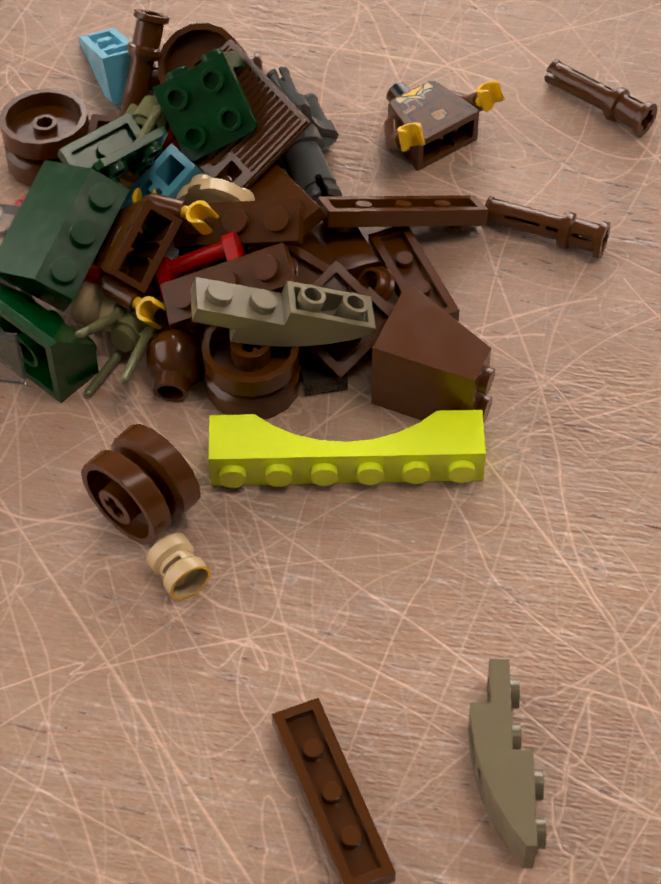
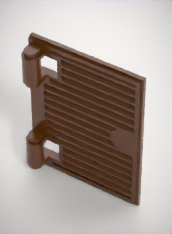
(277, 128)

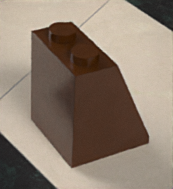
(429, 361)

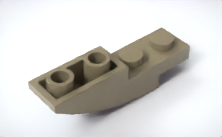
(286, 319)
(503, 769)

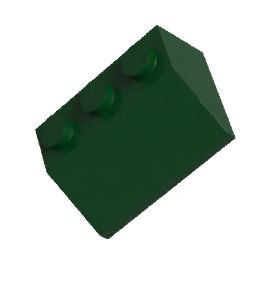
(59, 231)
(47, 344)

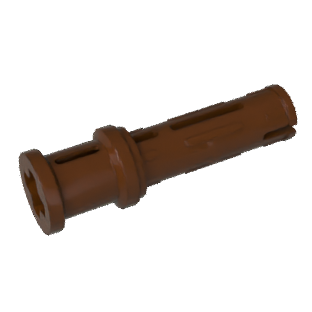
(143, 52)
(614, 103)
(565, 229)

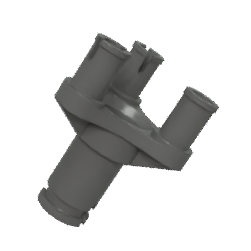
(305, 156)

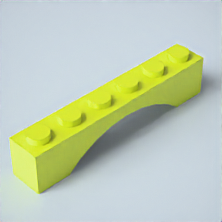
(254, 452)

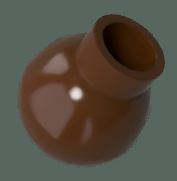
(174, 363)

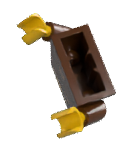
(435, 120)
(139, 245)

